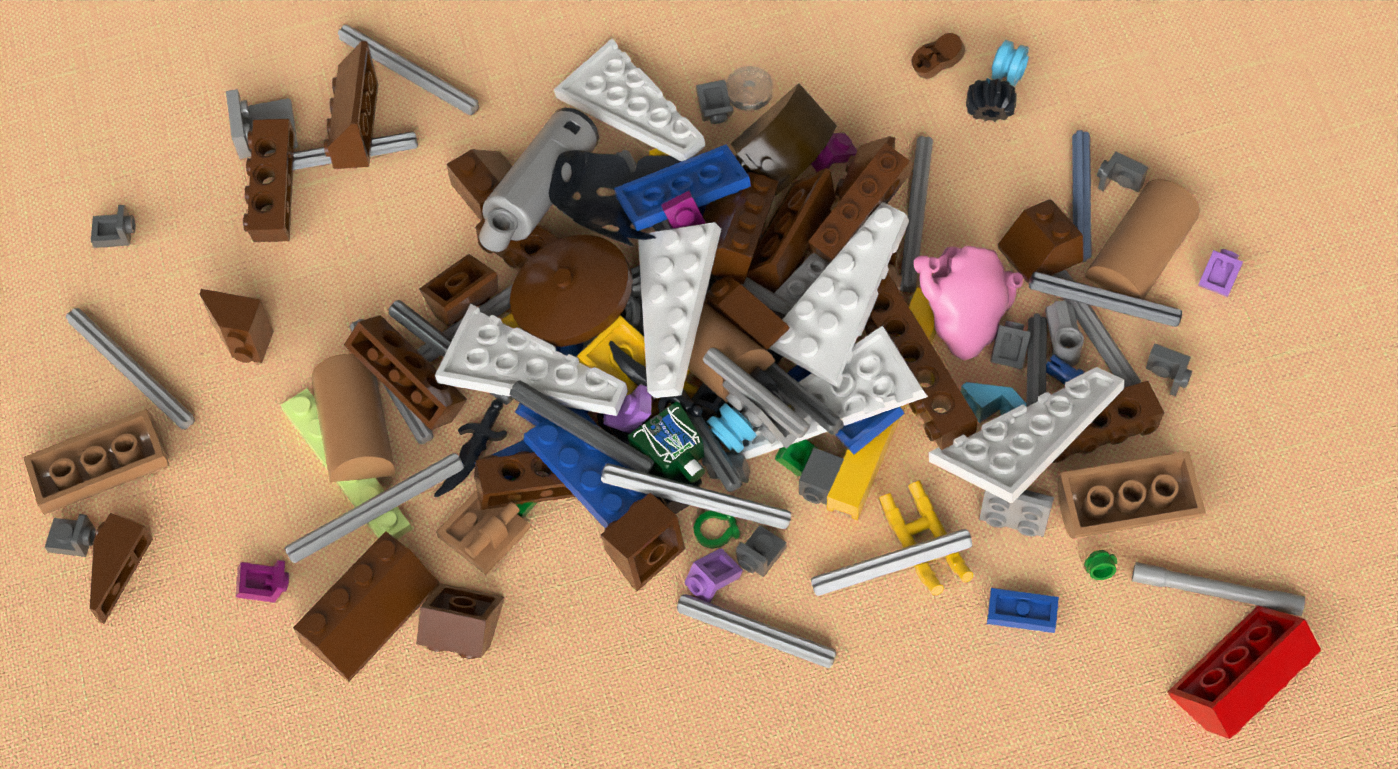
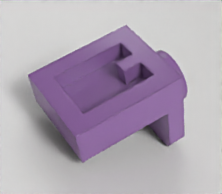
(1221, 272)
(633, 412)
(712, 574)

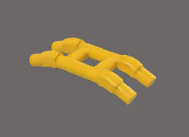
(930, 521)

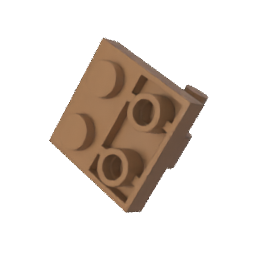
(485, 534)

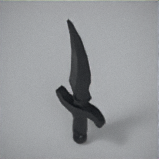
(637, 374)
(472, 449)

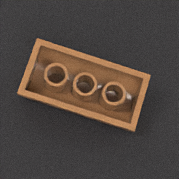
(1145, 239)
(720, 333)
(351, 420)
(95, 461)
(1129, 495)

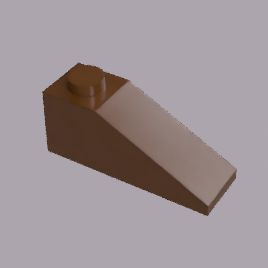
(746, 311)
(116, 554)

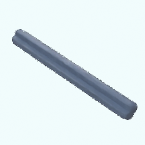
(1082, 188)

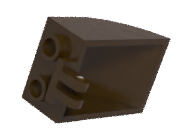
(785, 138)

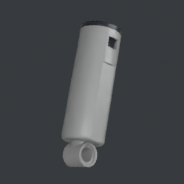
(523, 194)

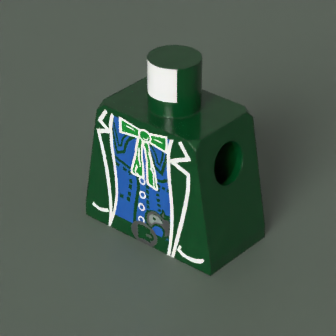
(671, 444)

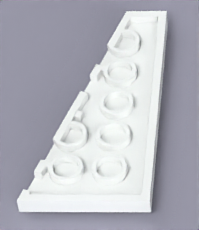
(628, 100)
(673, 291)
(841, 298)
(495, 356)
(871, 384)
(1026, 440)

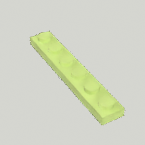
(303, 415)

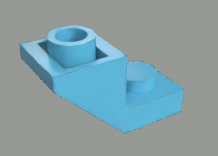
(988, 399)

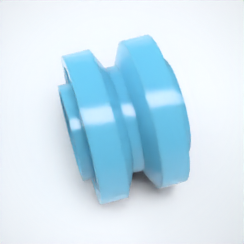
(1010, 62)
(731, 428)

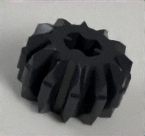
(991, 100)

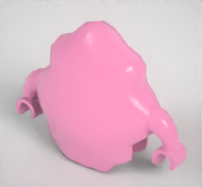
(967, 296)

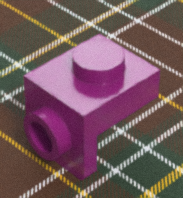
(836, 151)
(683, 211)
(261, 581)

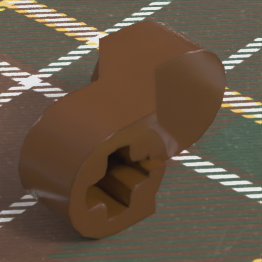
(938, 55)

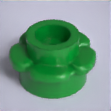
(1101, 565)

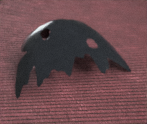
(589, 174)

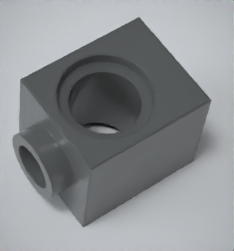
(819, 476)

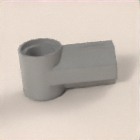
(1064, 332)

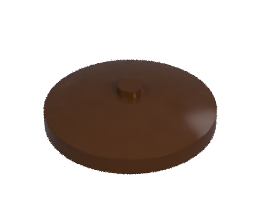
(571, 290)

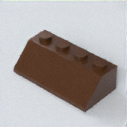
(352, 110)
(741, 225)
(792, 226)
(366, 606)

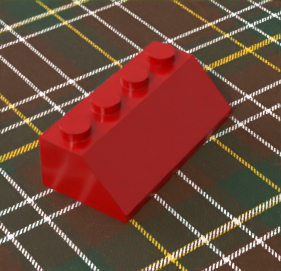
(1245, 670)

